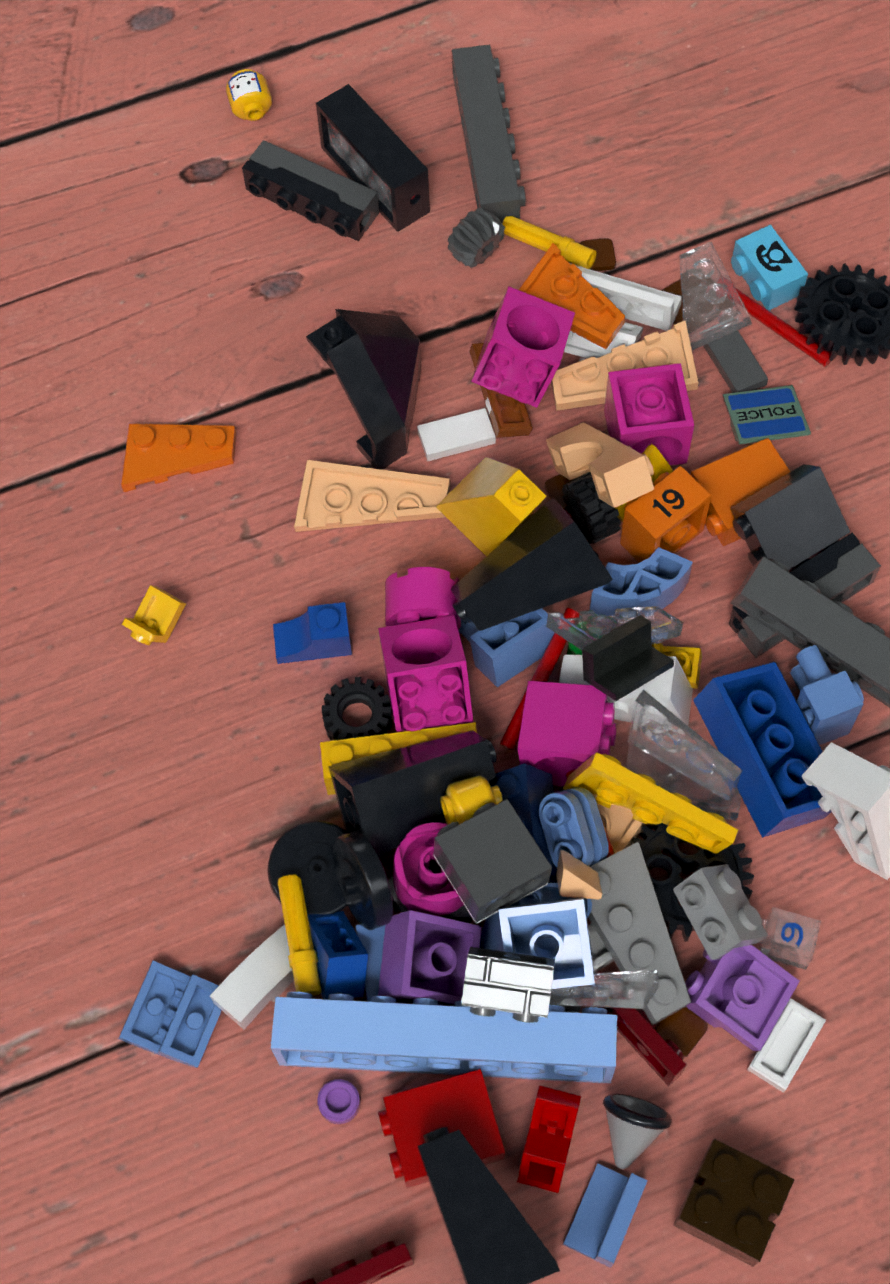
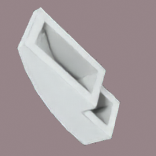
(256, 980)

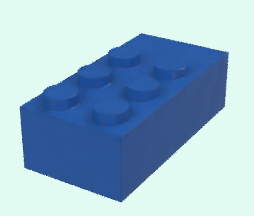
(769, 739)

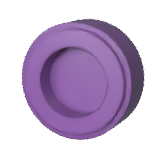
(338, 1101)

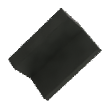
(624, 659)

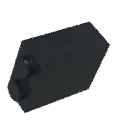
(790, 518)

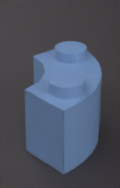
(645, 584)

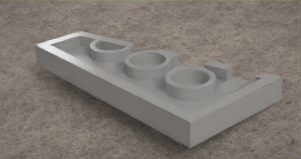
(635, 929)

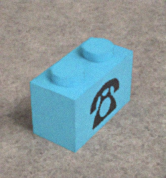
(768, 267)

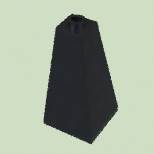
(530, 570)
(404, 786)
(481, 1220)

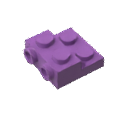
(741, 994)

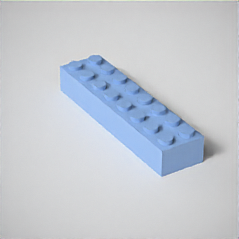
(442, 1039)

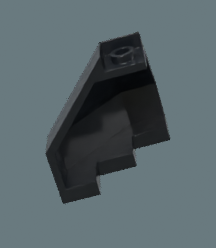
(380, 373)

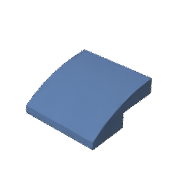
(172, 1015)

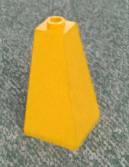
(491, 503)

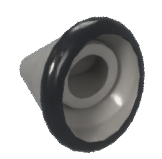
(633, 1126)

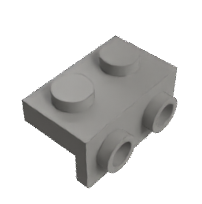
(719, 910)

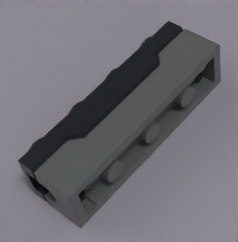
(310, 190)
(837, 571)

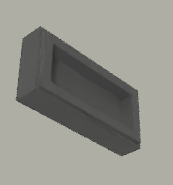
(736, 363)

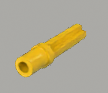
(543, 239)
(302, 955)

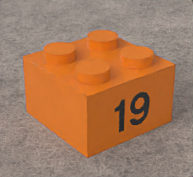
(665, 516)

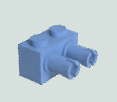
(509, 646)
(826, 699)

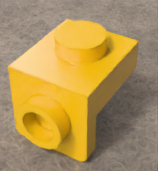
(155, 616)

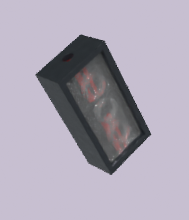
(373, 156)

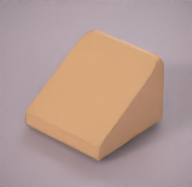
(577, 878)

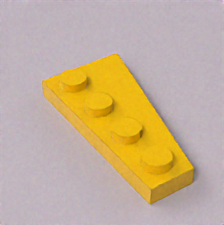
(651, 803)

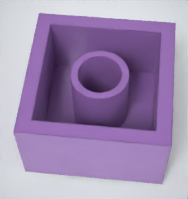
(426, 957)

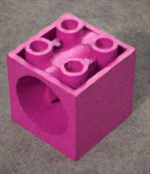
(523, 347)
(650, 409)
(426, 674)
(564, 727)

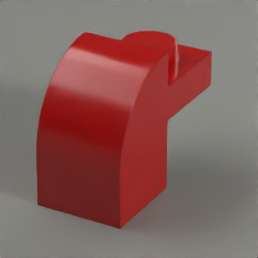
(548, 1139)

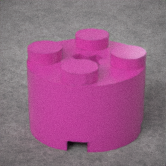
(419, 596)
(414, 883)

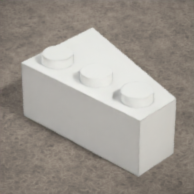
(669, 689)
(860, 802)

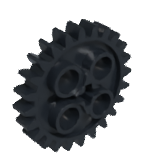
(846, 314)
(660, 840)

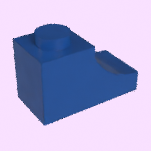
(314, 635)
(340, 955)

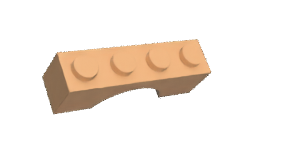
(616, 469)

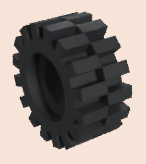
(591, 514)
(356, 693)

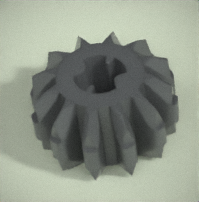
(476, 237)

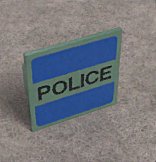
(766, 414)

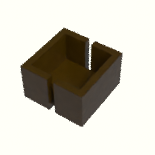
(735, 1202)

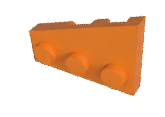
(564, 286)
(170, 450)

